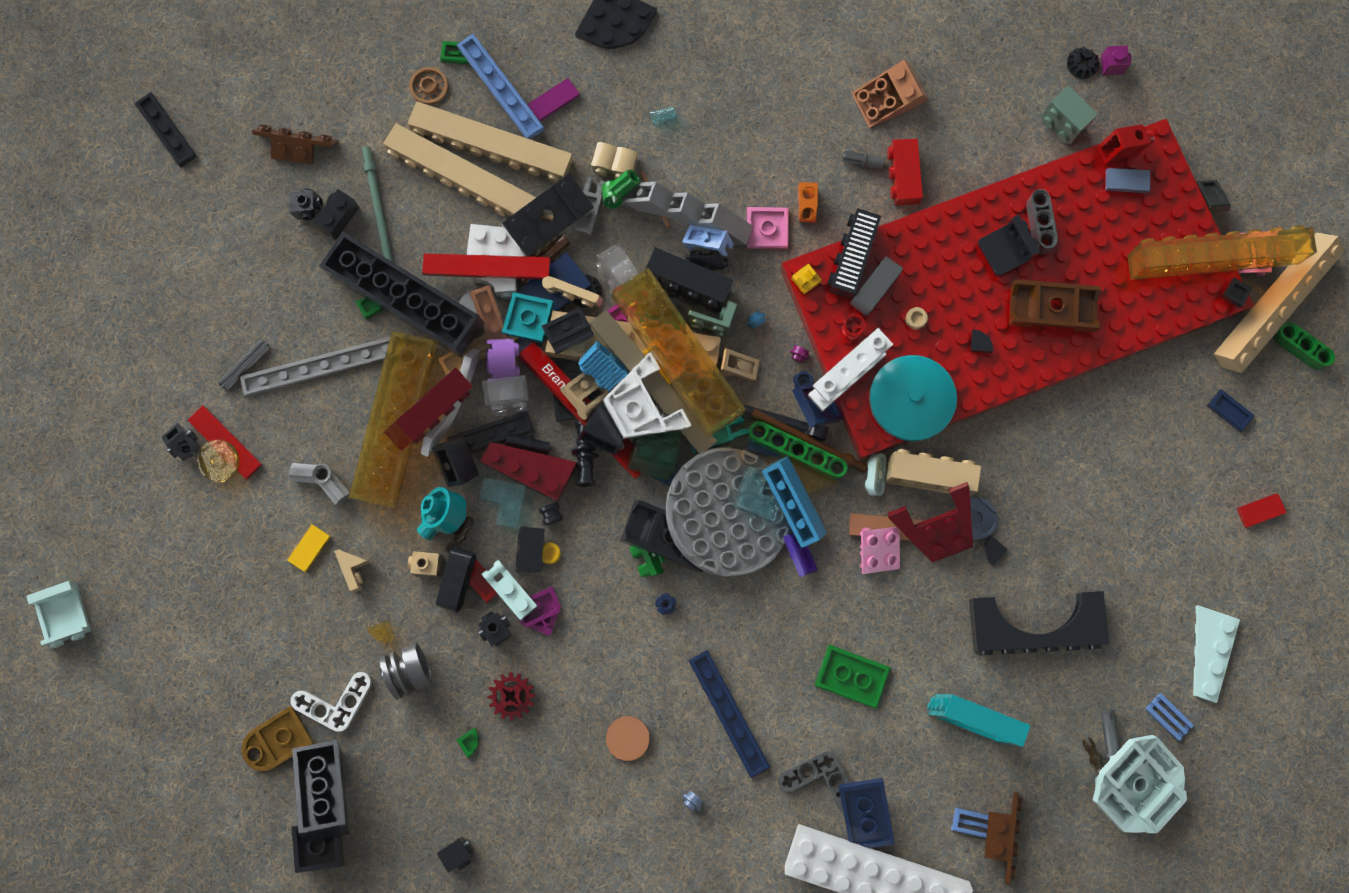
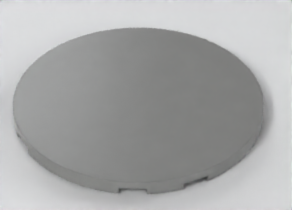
(707, 524)

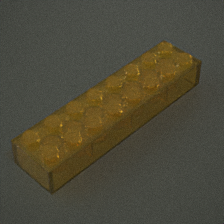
(1221, 252)
(678, 352)
(400, 386)

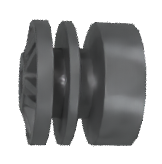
(400, 673)

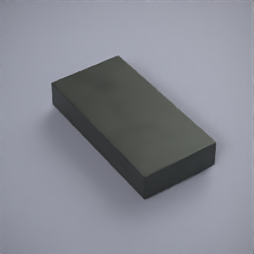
(1214, 196)

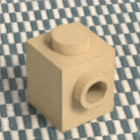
(425, 564)

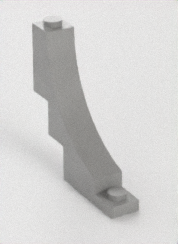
(684, 207)

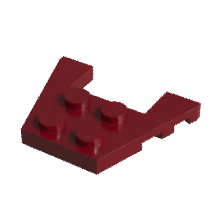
(942, 534)

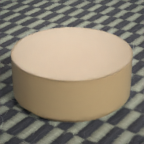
(916, 318)

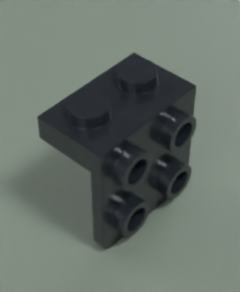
(1009, 246)

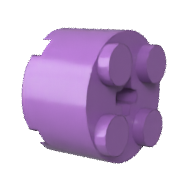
(501, 358)

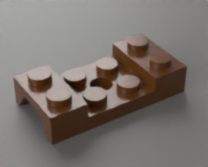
(1032, 305)

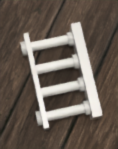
(850, 369)

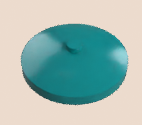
(913, 398)

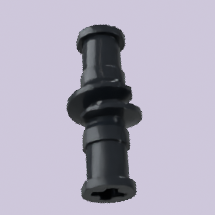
(585, 459)

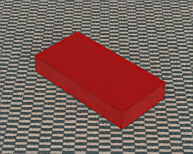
(1261, 510)
(480, 584)

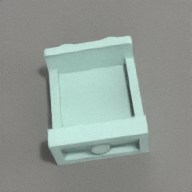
(60, 614)

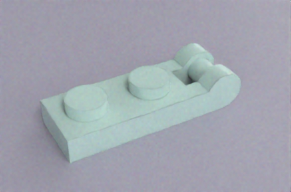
(510, 591)

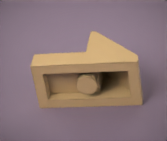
(739, 365)
(348, 565)

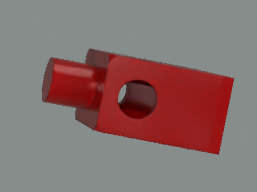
(1125, 143)

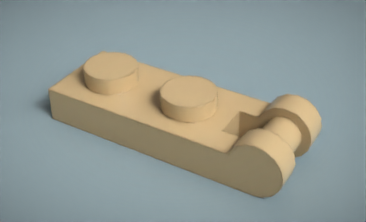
(570, 292)

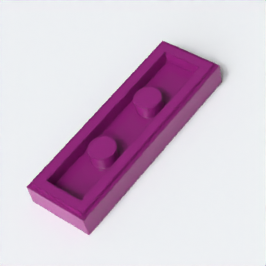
(553, 99)

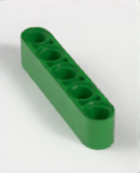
(808, 450)

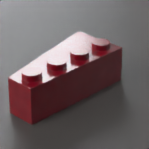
(428, 409)
(534, 470)

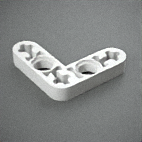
(332, 711)

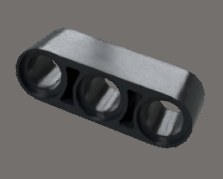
(456, 579)

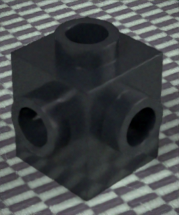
(305, 204)
(181, 442)
(502, 632)

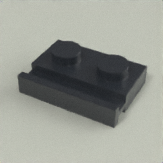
(568, 330)

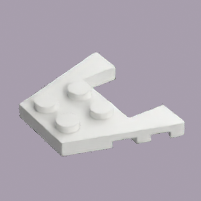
(634, 409)

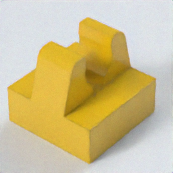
(806, 279)

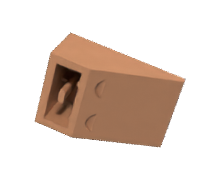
(890, 94)

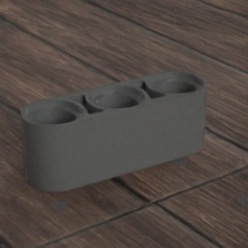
(1045, 213)
(876, 286)

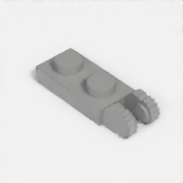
(586, 223)

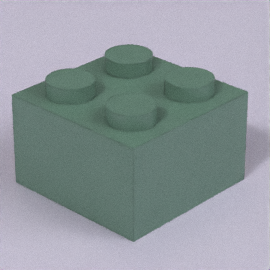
(1068, 116)

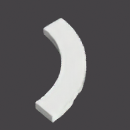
(435, 435)

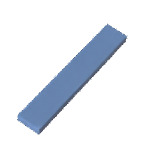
(500, 87)

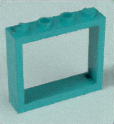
(978, 719)

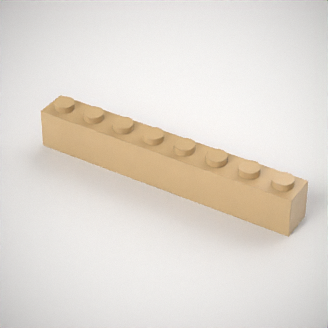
(490, 142)
(455, 171)
(1277, 305)

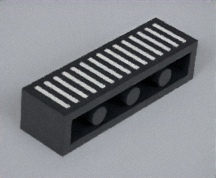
(854, 254)

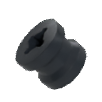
(551, 514)

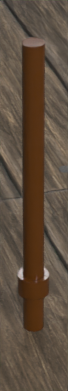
(848, 458)

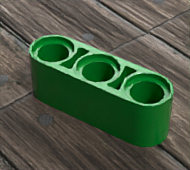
(1313, 346)

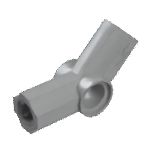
(310, 474)

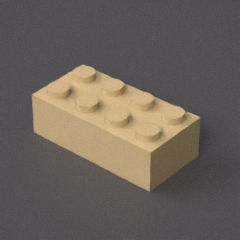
(931, 473)

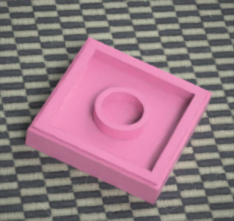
(769, 228)

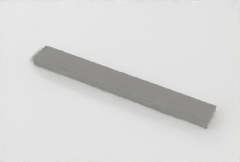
(314, 367)

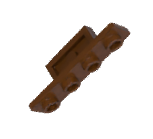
(293, 146)
(1000, 837)

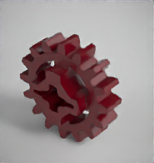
(504, 703)

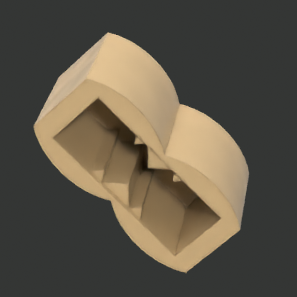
(613, 160)

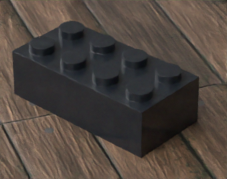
(690, 280)
(320, 791)

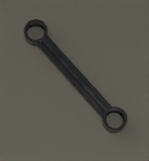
(818, 433)

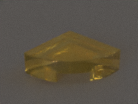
(381, 632)

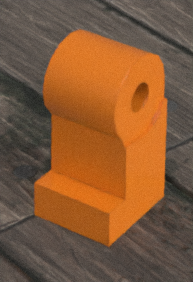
(807, 201)

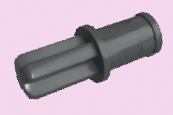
(863, 160)

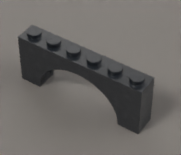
(1083, 628)

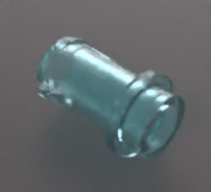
(663, 114)

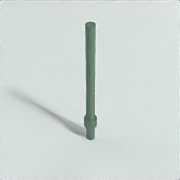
(370, 169)

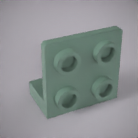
(717, 327)

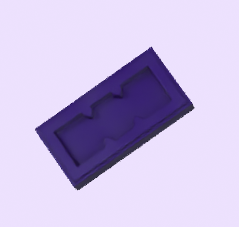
(801, 556)

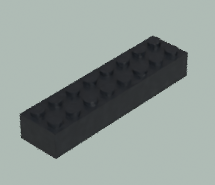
(402, 294)

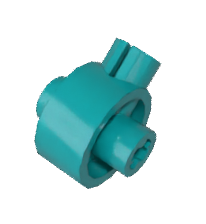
(441, 512)

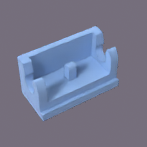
(708, 239)

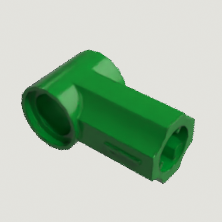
(615, 190)

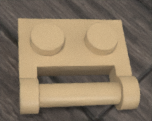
(581, 388)

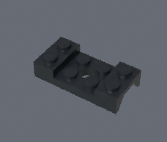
(564, 201)
(647, 531)

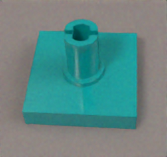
(526, 317)

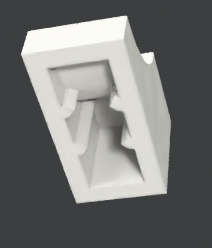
(503, 287)

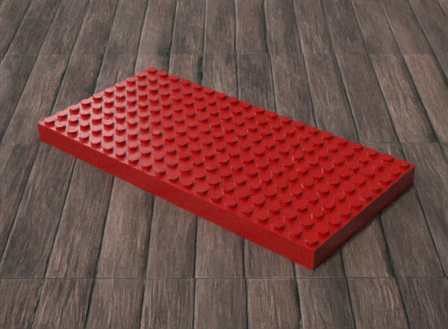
(961, 293)

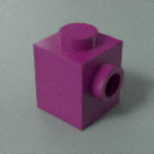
(1115, 60)

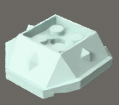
(1141, 786)

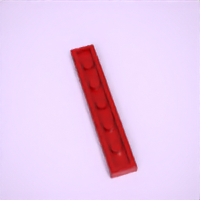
(486, 266)

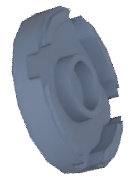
(985, 523)

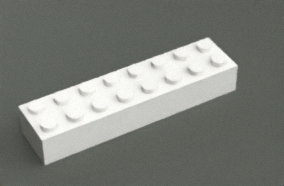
(858, 869)

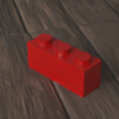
(905, 172)

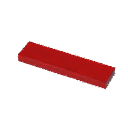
(213, 429)

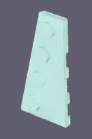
(1212, 651)

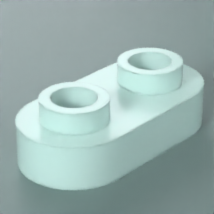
(876, 474)

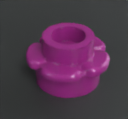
(799, 354)

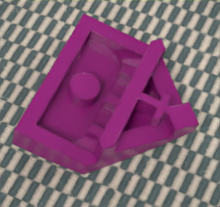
(545, 615)

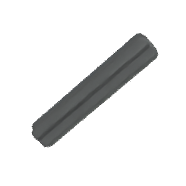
(243, 364)

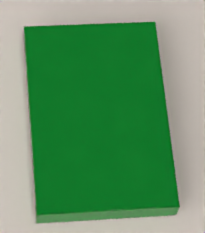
(852, 676)

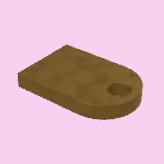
(276, 740)

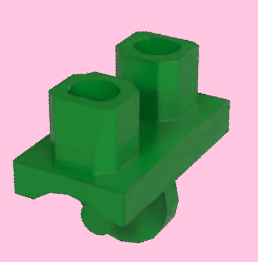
(653, 562)

